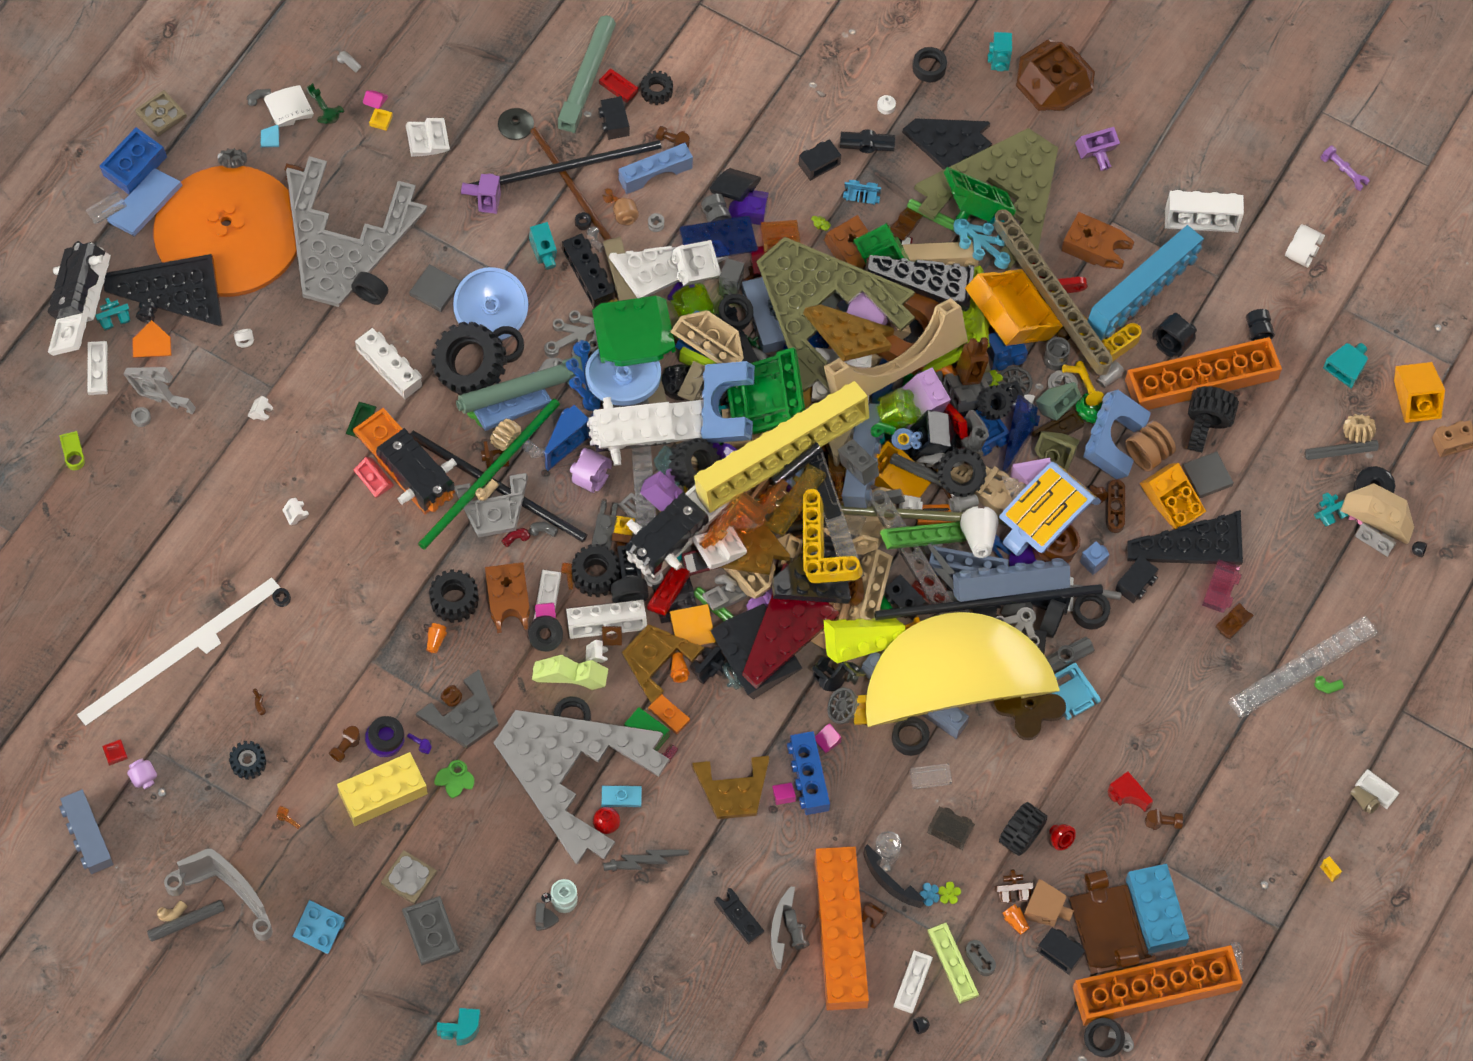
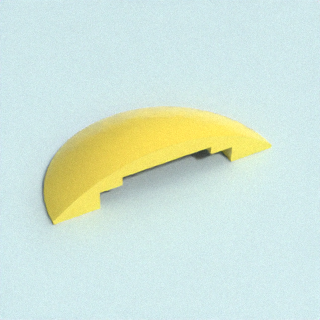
(955, 664)

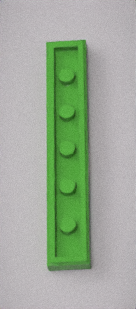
(922, 535)

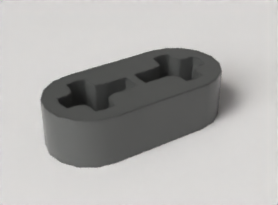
(983, 955)

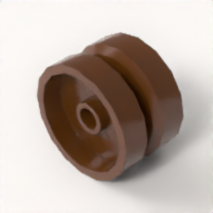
(1063, 547)

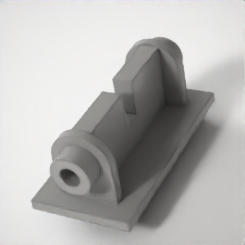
(1373, 538)

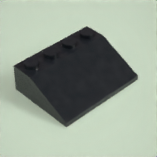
(736, 642)

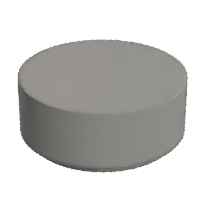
(141, 417)

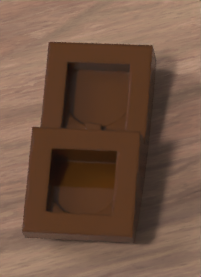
(906, 223)

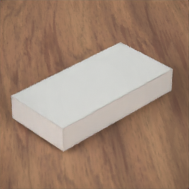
(1377, 787)

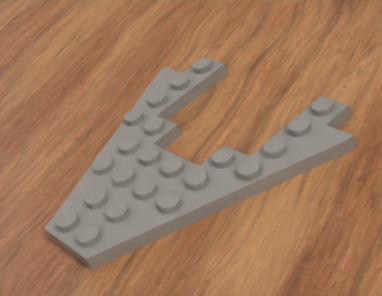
(333, 260)
(544, 751)

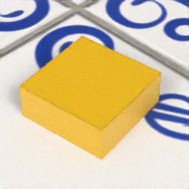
(380, 119)
(1331, 869)

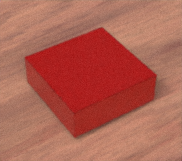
(115, 752)

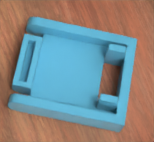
(1076, 692)

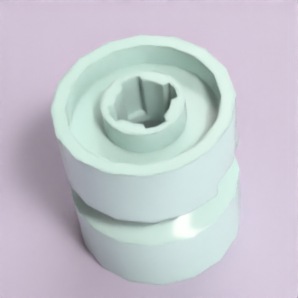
(564, 896)

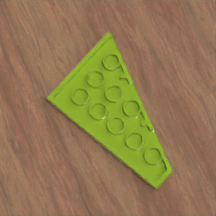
(976, 327)

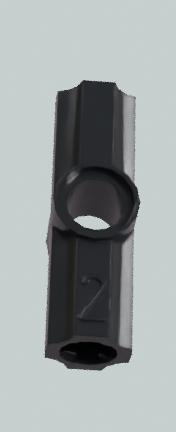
(867, 141)

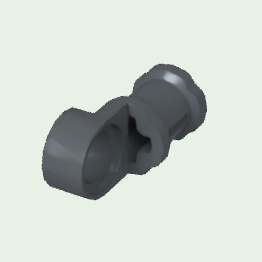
(796, 930)

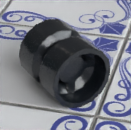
(1260, 324)

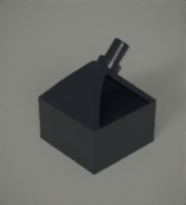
(937, 434)

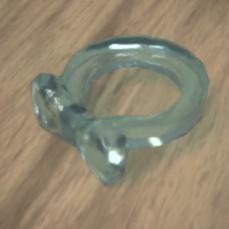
(733, 683)

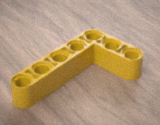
(1121, 337)
(816, 544)

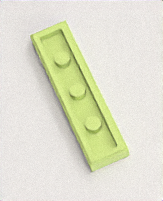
(953, 963)

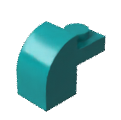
(465, 1030)

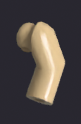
(171, 914)

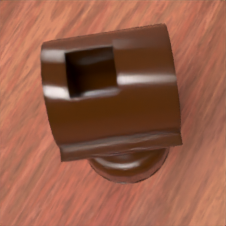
(677, 139)
(350, 739)
(1155, 819)

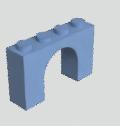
(716, 381)
(1100, 447)

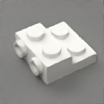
(696, 262)

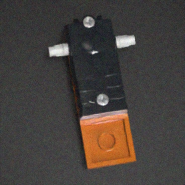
(407, 462)

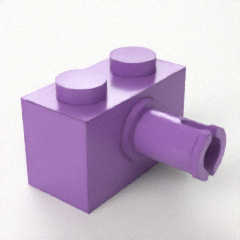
(1097, 145)
(487, 192)
(660, 489)

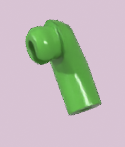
(1324, 686)

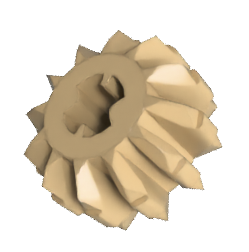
(1359, 428)
(505, 434)

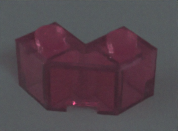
(1221, 586)

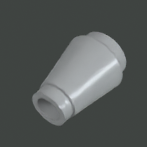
(1115, 373)
(961, 504)

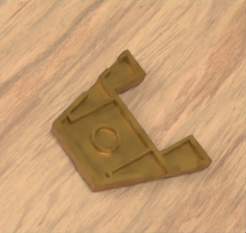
(651, 651)
(733, 796)

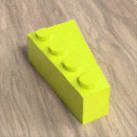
(859, 637)

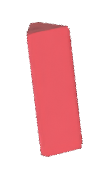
(373, 476)

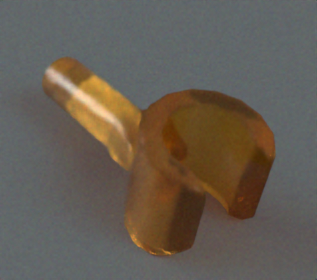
(608, 199)
(567, 569)
(282, 815)

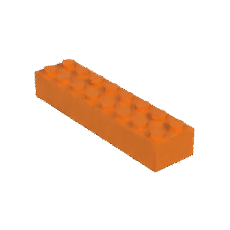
(1220, 368)
(841, 928)
(1158, 985)

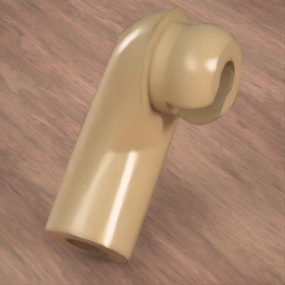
(484, 493)

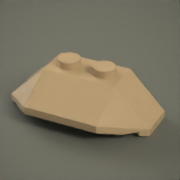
(710, 336)
(1380, 510)
(752, 583)

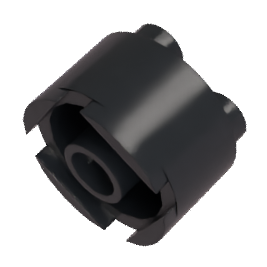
(1174, 335)

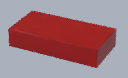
(618, 85)

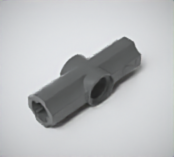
(1074, 651)

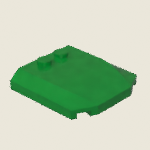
(633, 330)
(773, 396)

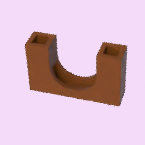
(922, 309)

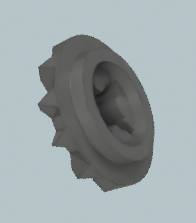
(238, 158)

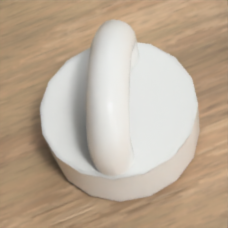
(242, 335)

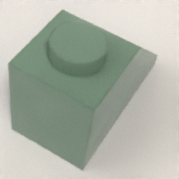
(1058, 400)

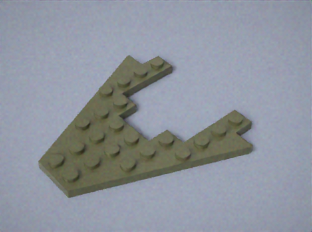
(1017, 165)
(805, 278)

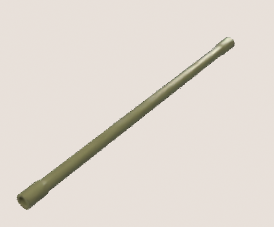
(904, 513)

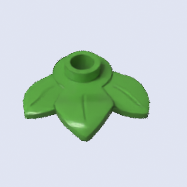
(455, 781)

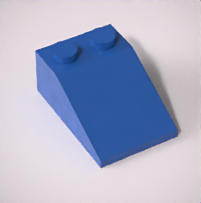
(568, 435)

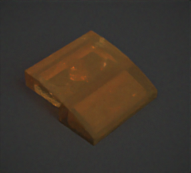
(774, 231)

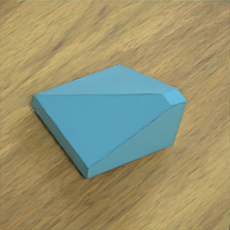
(270, 137)

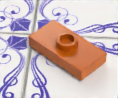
(669, 714)

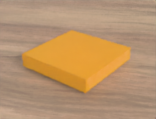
(693, 624)

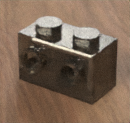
(951, 827)

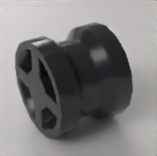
(146, 311)

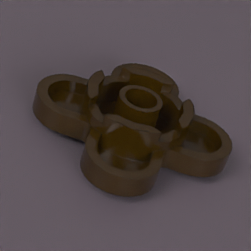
(1029, 718)

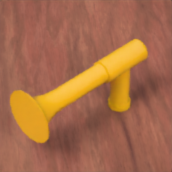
(1094, 397)

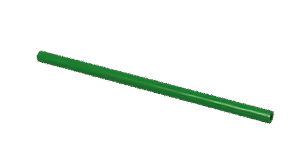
(488, 474)

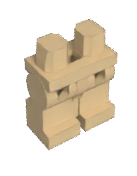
(994, 492)

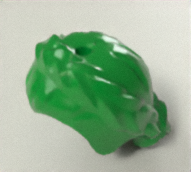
(1086, 411)

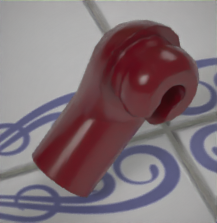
(512, 536)

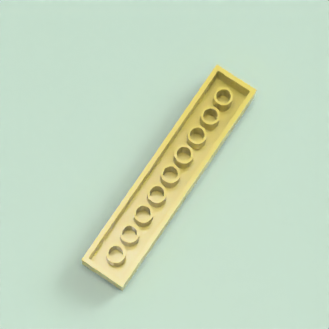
(781, 446)

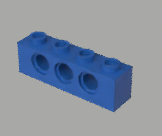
(807, 744)

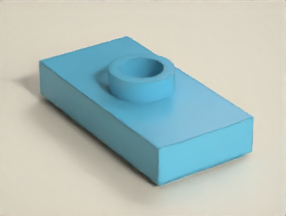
(621, 796)

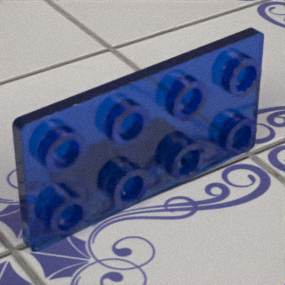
(727, 236)

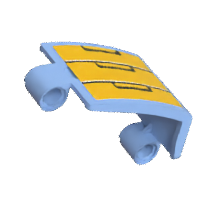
(1045, 509)

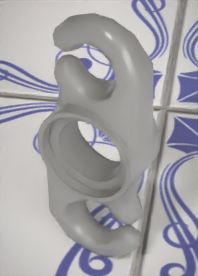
(934, 460)

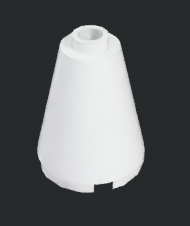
(980, 529)

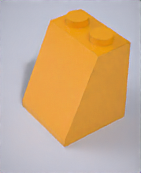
(1419, 392)

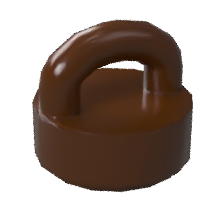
(1099, 492)
(450, 694)

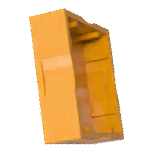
(1013, 307)

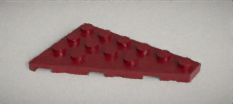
(783, 633)

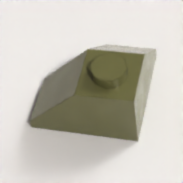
(1057, 447)

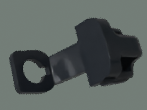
(836, 680)

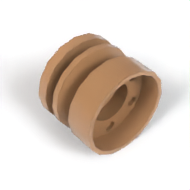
(1150, 446)

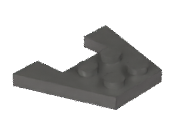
(467, 721)

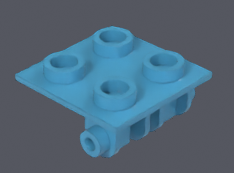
(854, 186)
(319, 927)

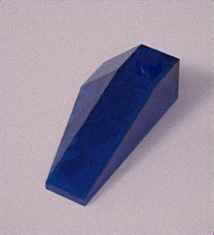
(1022, 426)

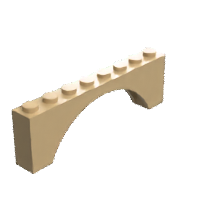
(941, 336)

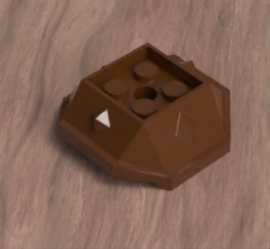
(1050, 89)

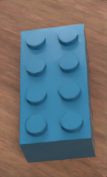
(1157, 908)

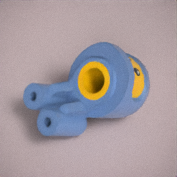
(906, 439)

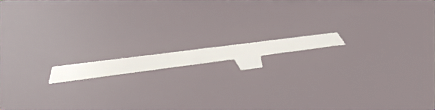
(204, 638)

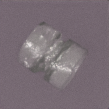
(888, 847)

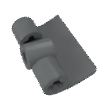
(976, 434)

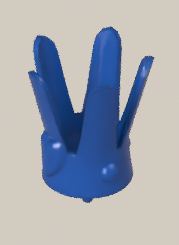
(998, 543)

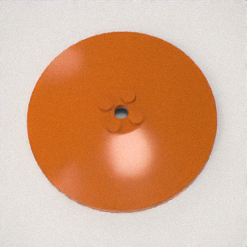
(249, 250)

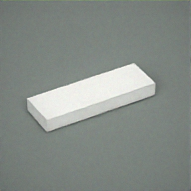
(97, 368)
(548, 588)
(913, 982)

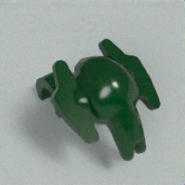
(330, 115)

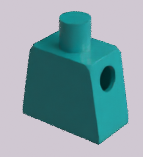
(543, 245)
(1347, 363)

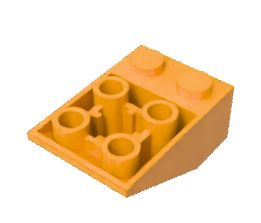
(896, 477)
(1173, 495)

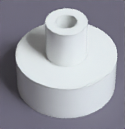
(886, 104)

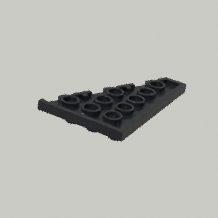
(175, 286)

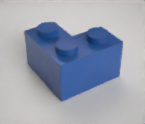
(1002, 356)

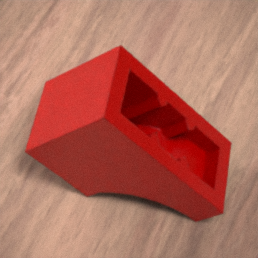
(1128, 791)

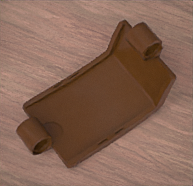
(1108, 925)

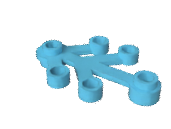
(964, 228)

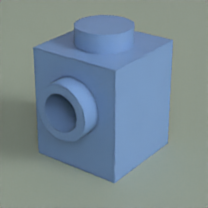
(1094, 557)

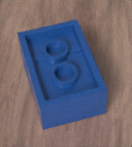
(133, 160)

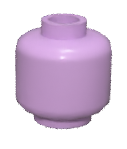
(142, 773)

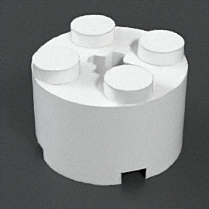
(1304, 245)

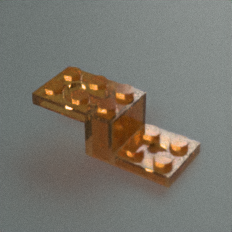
(744, 514)

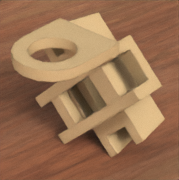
(792, 548)

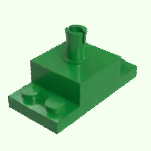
(976, 196)
(880, 243)

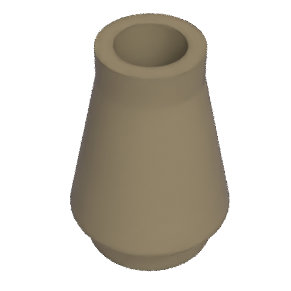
(1366, 800)

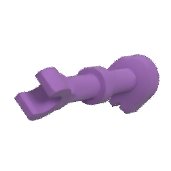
(1330, 153)

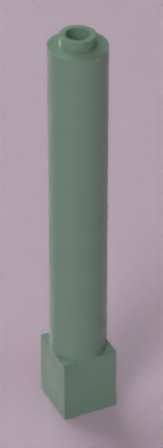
(572, 108)
(516, 387)

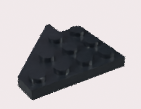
(948, 140)
(794, 585)

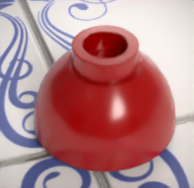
(606, 820)
(1062, 836)

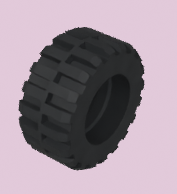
(453, 342)

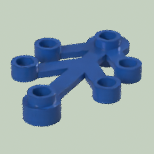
(590, 401)

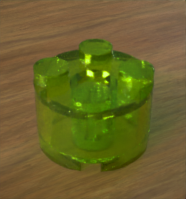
(692, 299)
(898, 408)

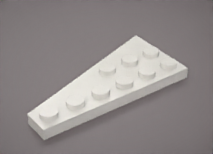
(648, 270)

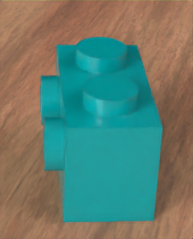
(1000, 51)

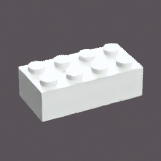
(1204, 211)

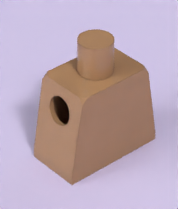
(1047, 905)

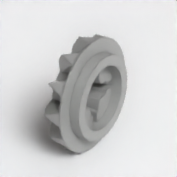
(1058, 376)

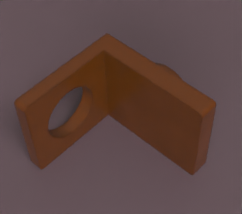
(488, 456)
(614, 638)

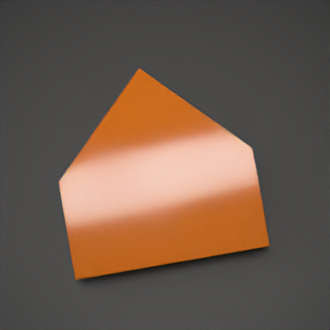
(151, 342)

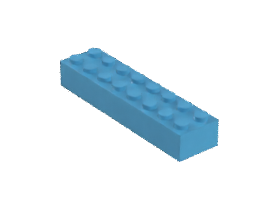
(1145, 282)

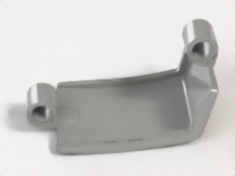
(209, 864)

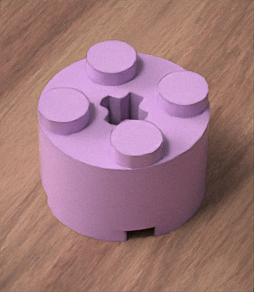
(590, 470)

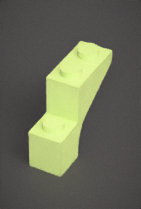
(564, 670)

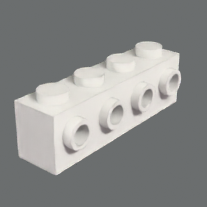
(388, 363)
(590, 619)

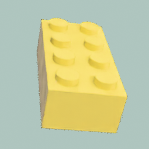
(382, 789)

